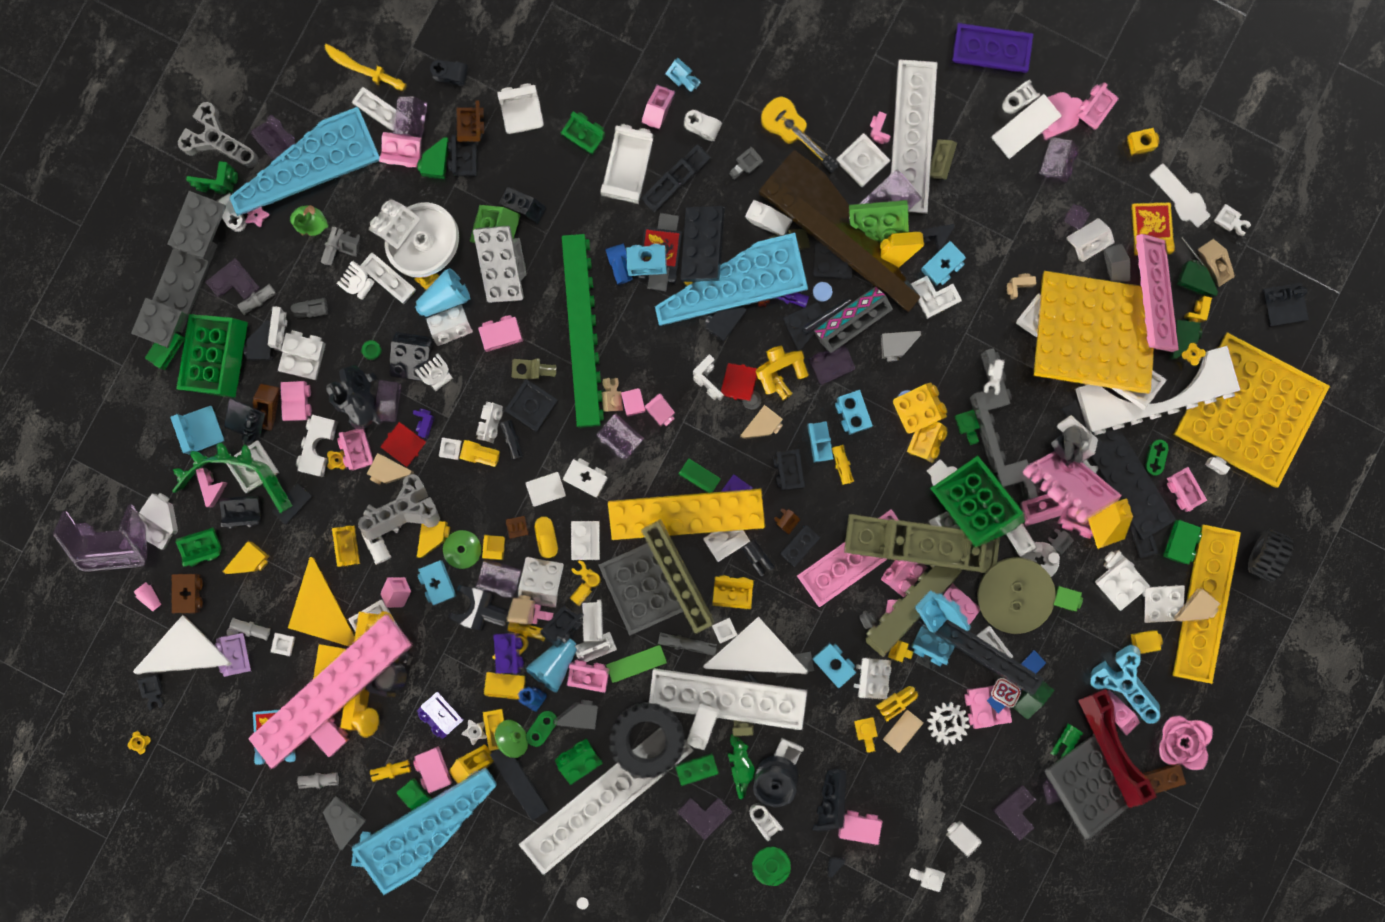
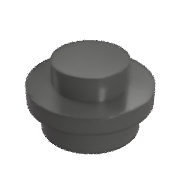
(754, 403)
(867, 619)

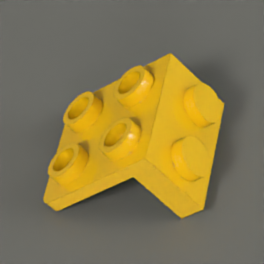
(920, 407)

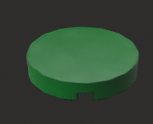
(771, 866)

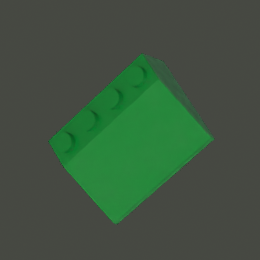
(212, 355)
(978, 503)

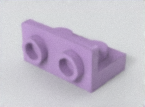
(234, 649)

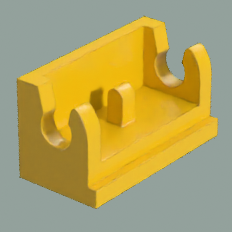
(345, 546)
(504, 685)

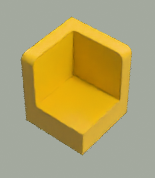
(493, 547)

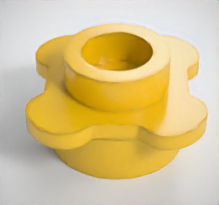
(1194, 360)
(332, 456)
(135, 746)

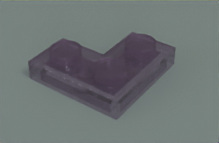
(233, 275)
(1011, 812)
(705, 821)

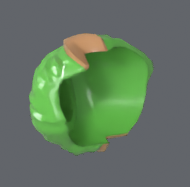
(308, 220)

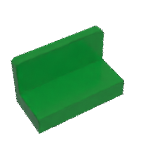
(161, 355)
(699, 476)

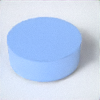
(822, 291)

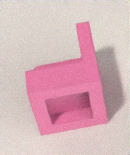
(633, 402)
(395, 592)

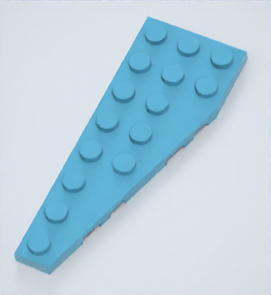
(326, 152)
(757, 274)
(410, 842)

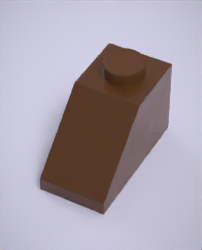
(267, 401)

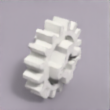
(953, 714)

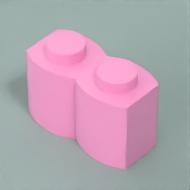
(295, 401)

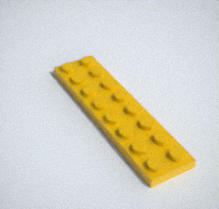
(688, 513)
(1212, 573)

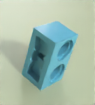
(858, 411)

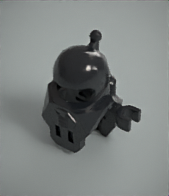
(354, 397)

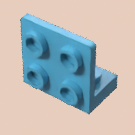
(197, 430)
(937, 609)

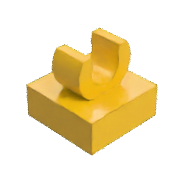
(427, 281)
(900, 651)

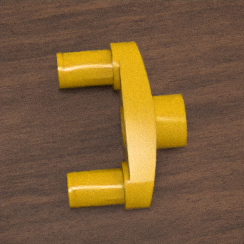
(777, 360)

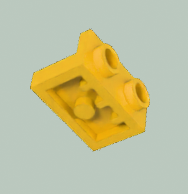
(927, 441)

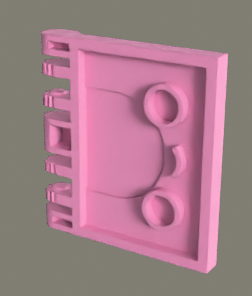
(1075, 483)

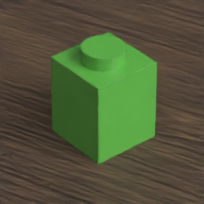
(1067, 598)

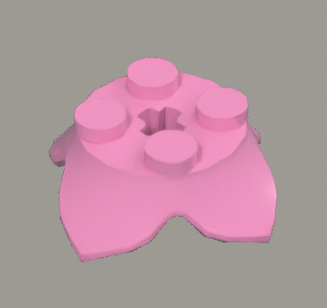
(1194, 753)

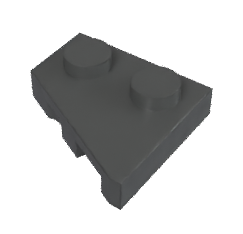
(342, 821)

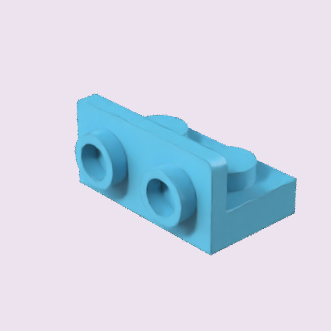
(933, 646)

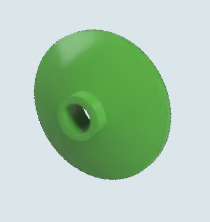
(469, 556)
(511, 738)

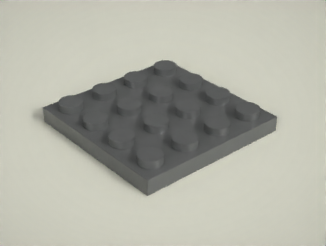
(640, 589)
(1087, 787)

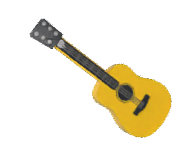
(783, 120)

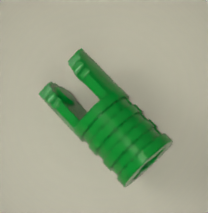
(1069, 738)

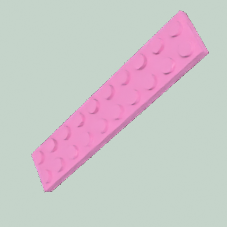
(330, 691)

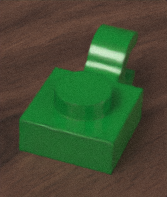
(968, 424)

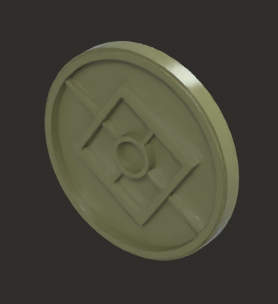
(1016, 595)

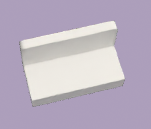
(1091, 239)
(593, 622)

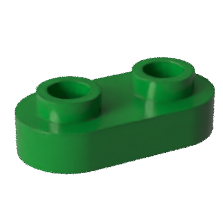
(541, 728)

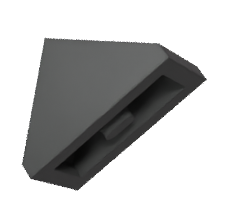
(1117, 263)

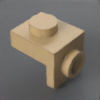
(1023, 280)

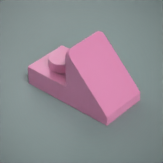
(210, 492)

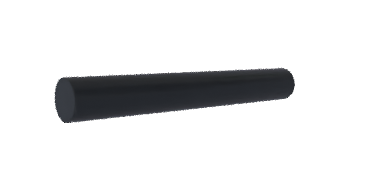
(827, 315)

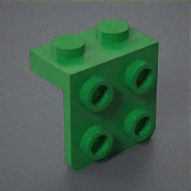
(224, 182)

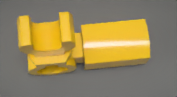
(591, 580)

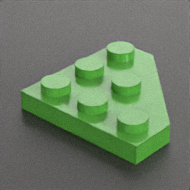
(880, 219)

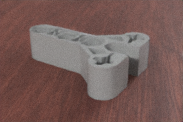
(203, 141)
(407, 499)

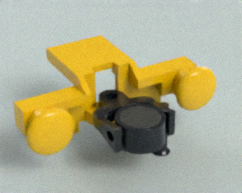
(393, 678)

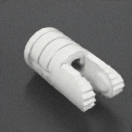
(378, 550)

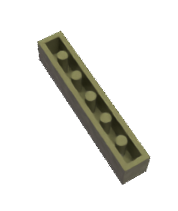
(678, 576)
(905, 615)

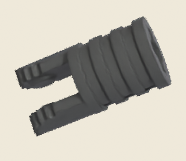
(310, 308)
(1073, 444)

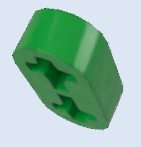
(1161, 458)

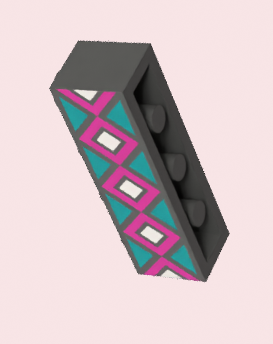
(853, 319)

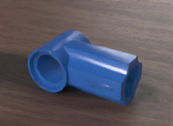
(618, 259)
(532, 697)

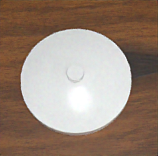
(429, 243)

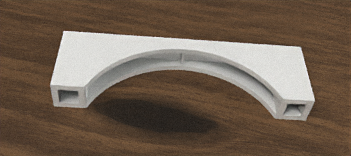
(1213, 379)

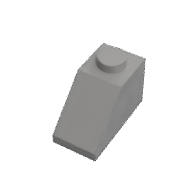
(896, 344)

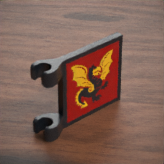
(672, 243)

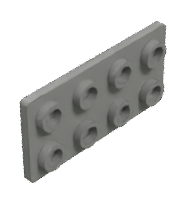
(500, 263)

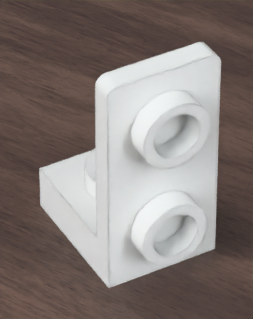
(1089, 441)

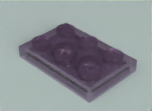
(894, 189)

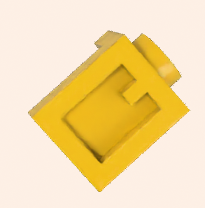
(1202, 308)

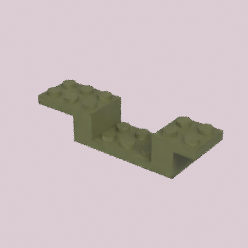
(918, 544)

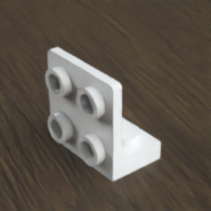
(394, 223)
(706, 367)
(541, 581)

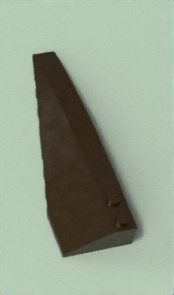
(820, 210)

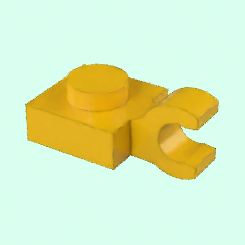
(866, 730)

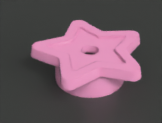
(259, 219)

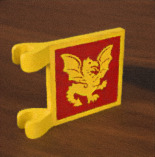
(1154, 221)

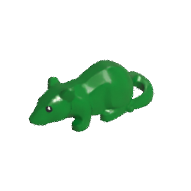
(743, 769)

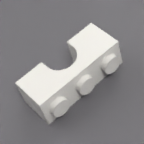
(318, 429)

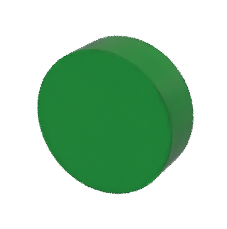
(371, 350)

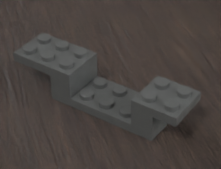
(184, 271)
(982, 404)

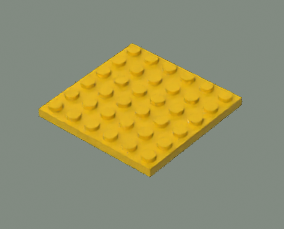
(1093, 333)
(1263, 420)

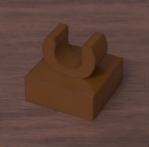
(788, 521)
(517, 527)

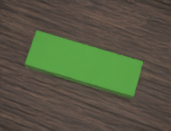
(636, 663)

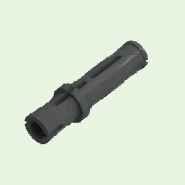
(688, 644)

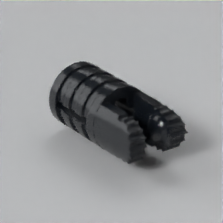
(756, 553)

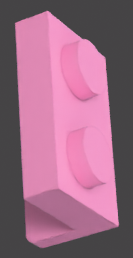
(1098, 106)
(355, 448)
(1186, 489)
(903, 575)
(967, 606)
(588, 676)

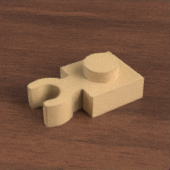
(611, 398)

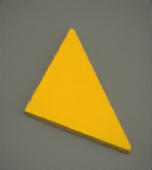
(318, 611)

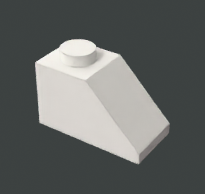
(768, 218)
(160, 512)
(702, 726)
(963, 837)

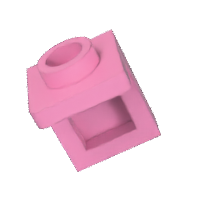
(876, 124)

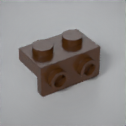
(469, 123)

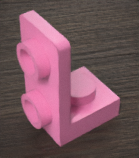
(1123, 715)

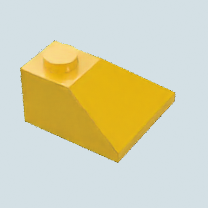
(1111, 523)

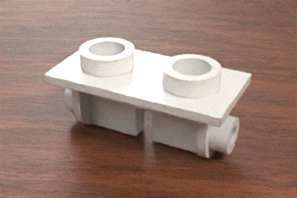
(492, 413)
(591, 650)

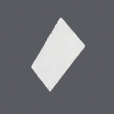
(1026, 126)

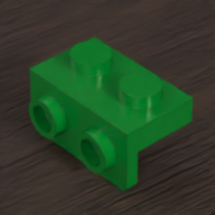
(583, 132)
(199, 547)
(578, 761)

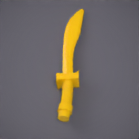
(377, 74)

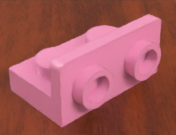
(400, 149)
(1070, 522)

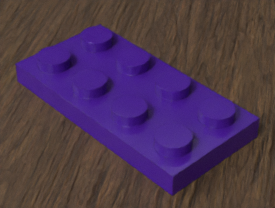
(992, 47)

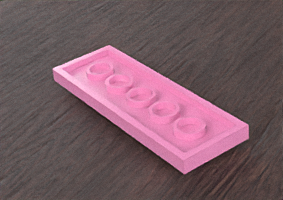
(1157, 293)
(838, 571)

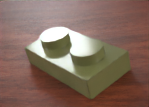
(942, 159)

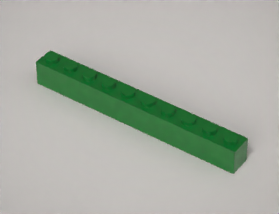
(581, 330)

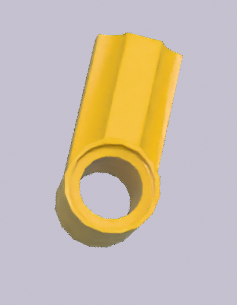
(475, 453)

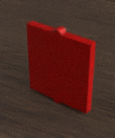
(739, 382)
(403, 444)

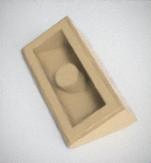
(903, 731)

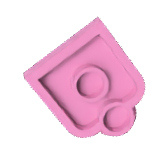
(1069, 109)

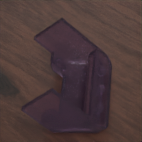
(104, 549)

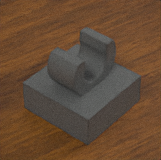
(349, 244)
(1062, 542)

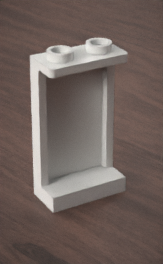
(627, 163)

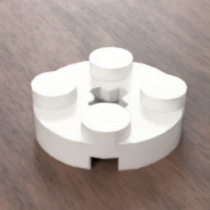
(1049, 555)

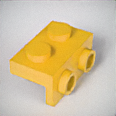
(733, 592)

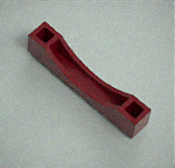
(1100, 715)

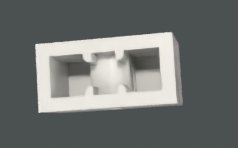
(574, 477)

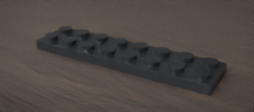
(1128, 477)

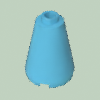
(442, 294)
(552, 665)

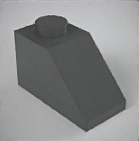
(579, 715)

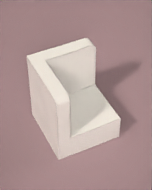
(788, 750)

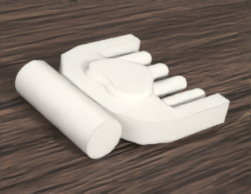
(357, 282)
(437, 376)

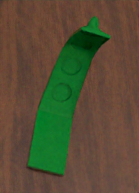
(263, 470)

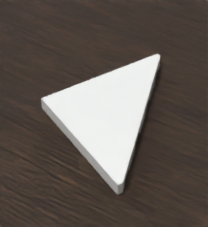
(182, 649)
(756, 651)

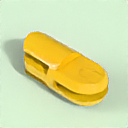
(546, 537)
(897, 702)

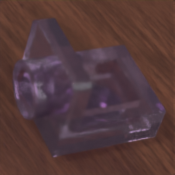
(1076, 216)

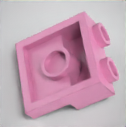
(981, 711)

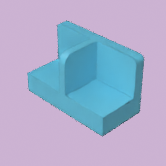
(820, 441)

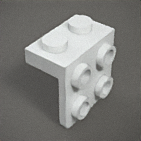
(520, 108)

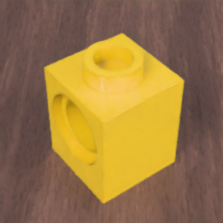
(1135, 143)
(1147, 641)

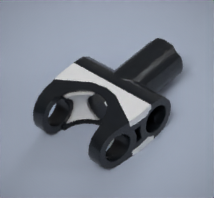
(480, 610)

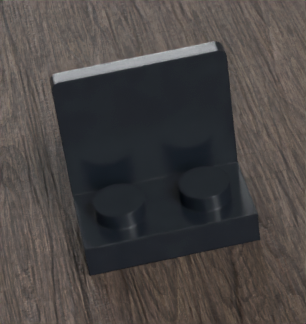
(408, 354)

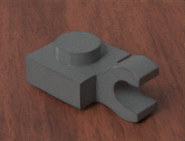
(747, 162)

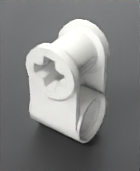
(1022, 96)
(704, 126)
(230, 214)
(767, 823)

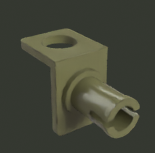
(534, 369)

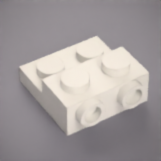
(301, 355)

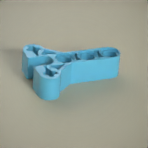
(1114, 681)

